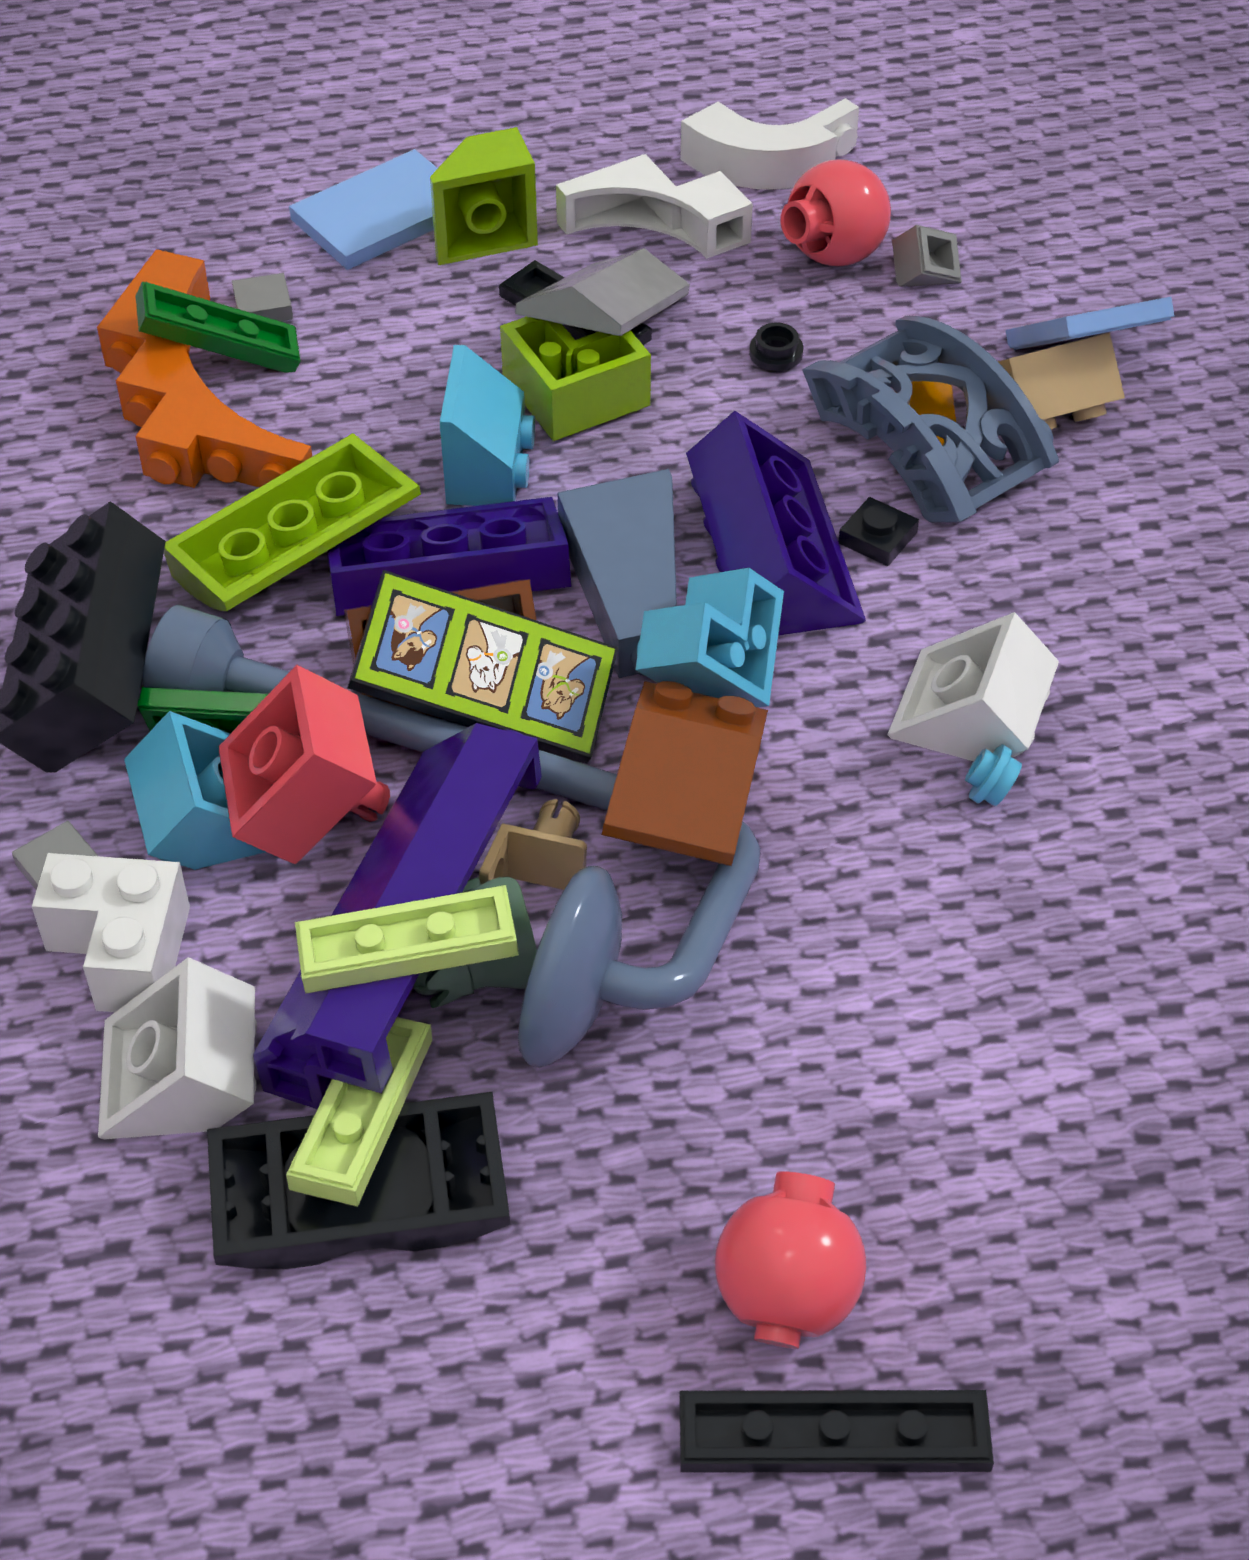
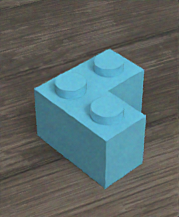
(719, 639)

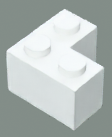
(118, 914)

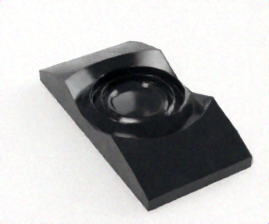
(429, 1190)

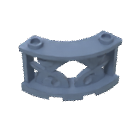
(923, 349)

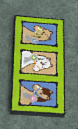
(483, 666)

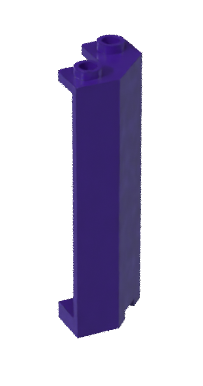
(418, 854)

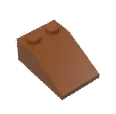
(686, 772)

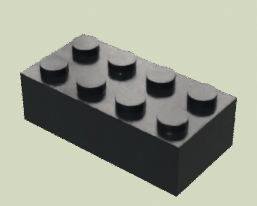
(80, 638)

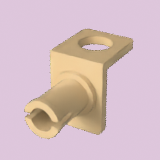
(538, 855)

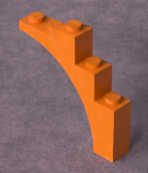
(181, 420)

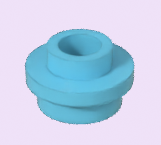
(992, 775)

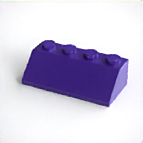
(773, 519)

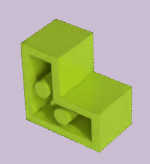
(575, 381)

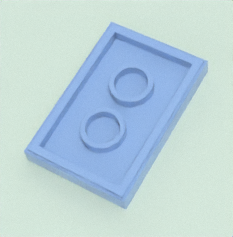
(370, 210)
(1090, 323)

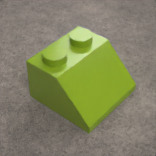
(484, 198)

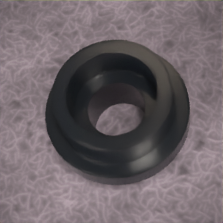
(776, 347)

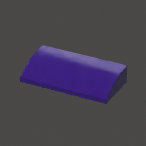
(455, 550)

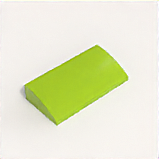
(287, 523)

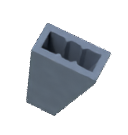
(623, 554)

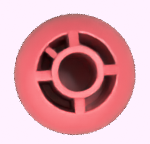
(837, 213)
(791, 1261)

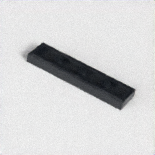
(835, 1431)

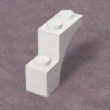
(636, 193)

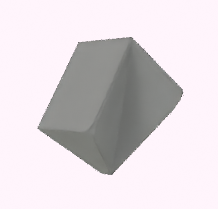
(926, 257)

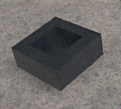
(878, 531)

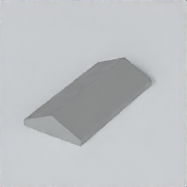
(609, 294)

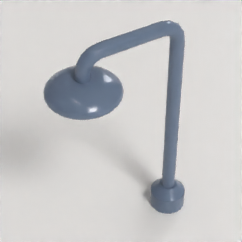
(582, 941)

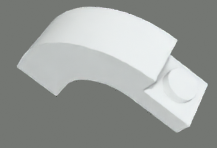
(766, 154)

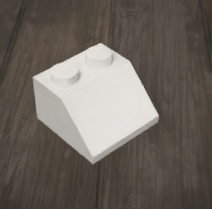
(977, 691)
(179, 1055)

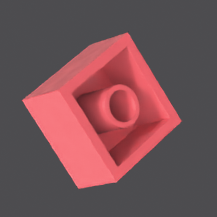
(299, 767)

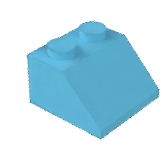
(483, 433)
(183, 794)

